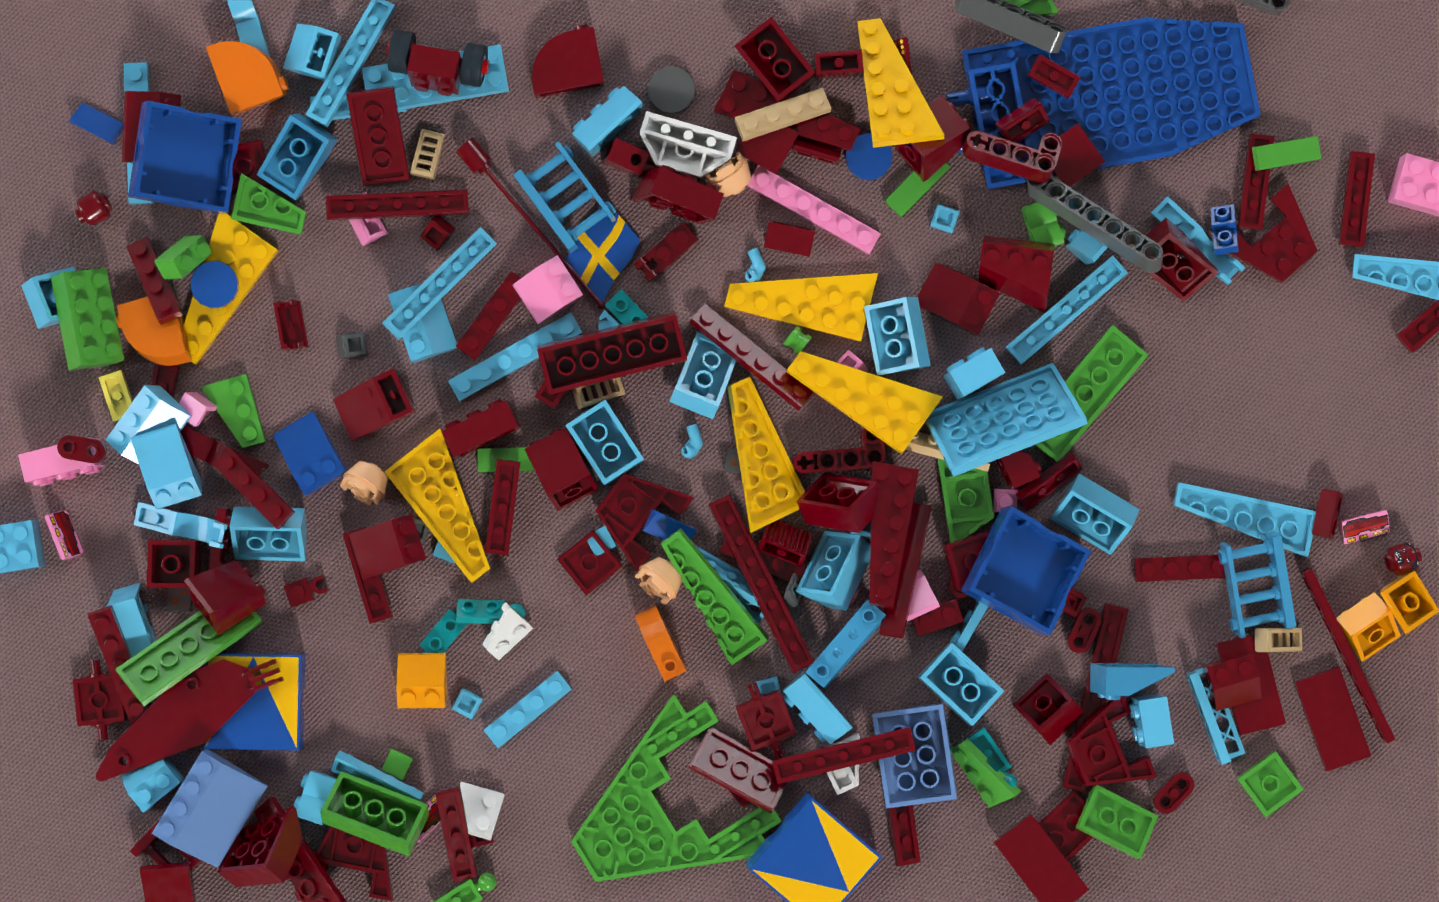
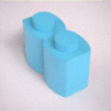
(315, 793)

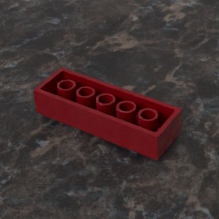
(612, 353)

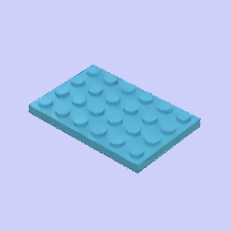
(1004, 419)

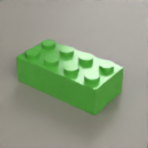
(87, 319)
(375, 813)

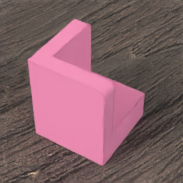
(196, 406)

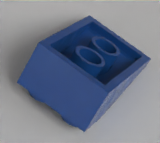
(310, 454)

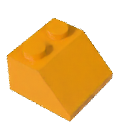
(1409, 601)
(1368, 626)
(421, 680)

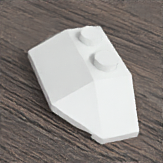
(685, 145)

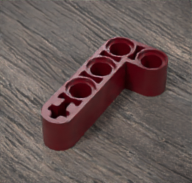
(1011, 151)
(838, 457)

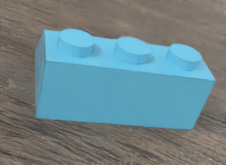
(607, 120)
(431, 334)
(897, 336)
(148, 412)
(1095, 514)
(258, 539)
(835, 569)
(960, 684)
(816, 709)

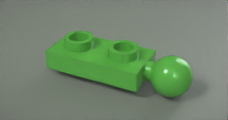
(469, 891)

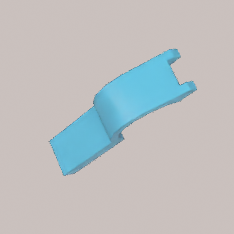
(248, 23)
(1225, 264)
(180, 524)

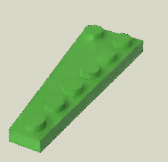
(724, 613)

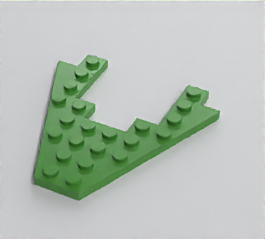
(629, 828)

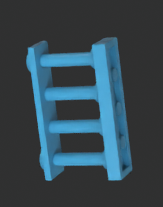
(556, 217)
(1280, 591)
(846, 644)

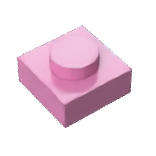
(1004, 498)

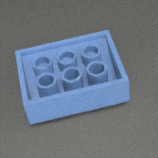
(920, 774)
(210, 808)

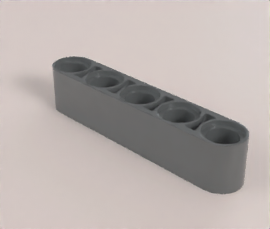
(1015, 22)

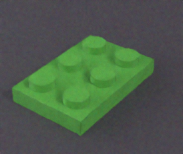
(1117, 821)

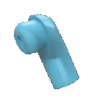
(757, 267)
(694, 443)

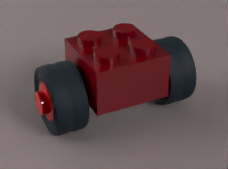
(435, 67)

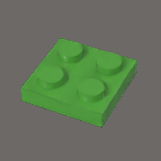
(1269, 783)

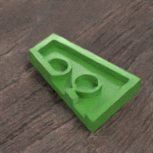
(264, 208)
(238, 409)
(985, 779)

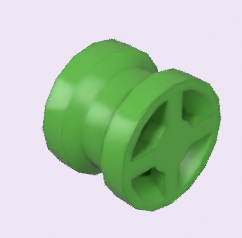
(797, 340)

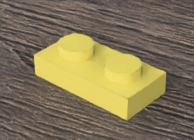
(116, 393)

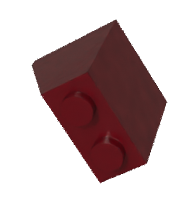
(930, 156)
(561, 468)
(387, 546)
(225, 595)

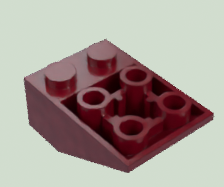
(374, 404)

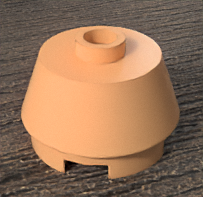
(731, 176)
(365, 482)
(659, 579)

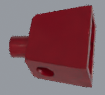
(619, 156)

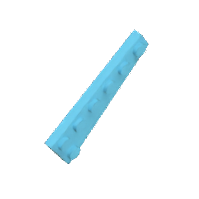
(1403, 274)
(1250, 515)

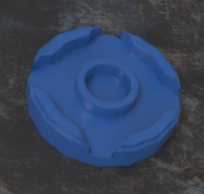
(866, 161)
(214, 284)

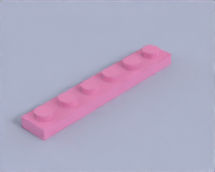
(813, 209)

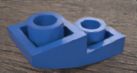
(1224, 229)

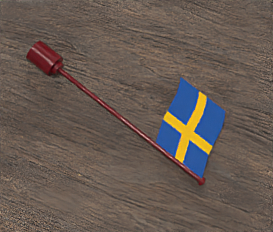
(601, 249)

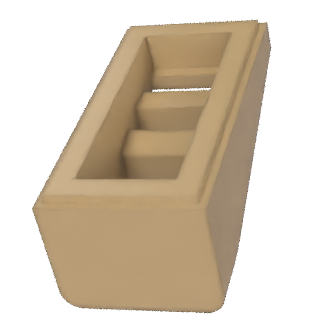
(429, 174)
(579, 398)
(1273, 641)

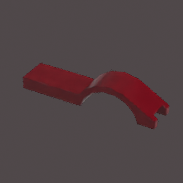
(210, 449)

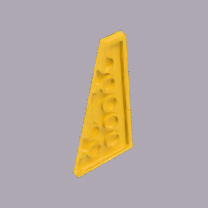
(894, 100)
(248, 257)
(819, 303)
(876, 403)
(765, 468)
(435, 493)

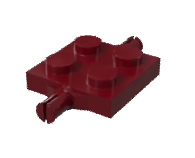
(97, 701)
(765, 720)

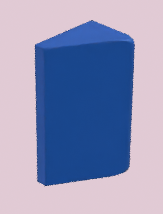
(97, 123)
(664, 526)

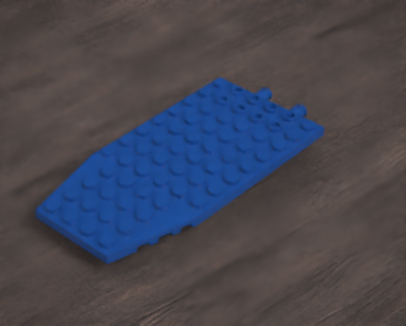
(1140, 94)

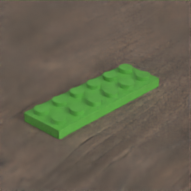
(1096, 383)
(179, 655)

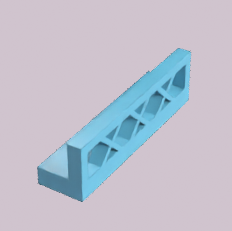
(735, 581)
(1209, 720)

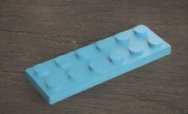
(409, 97)

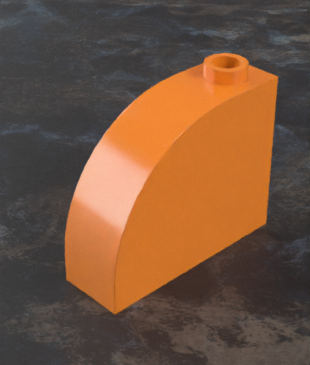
(246, 75)
(154, 342)
(660, 643)

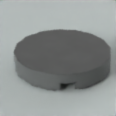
(671, 90)

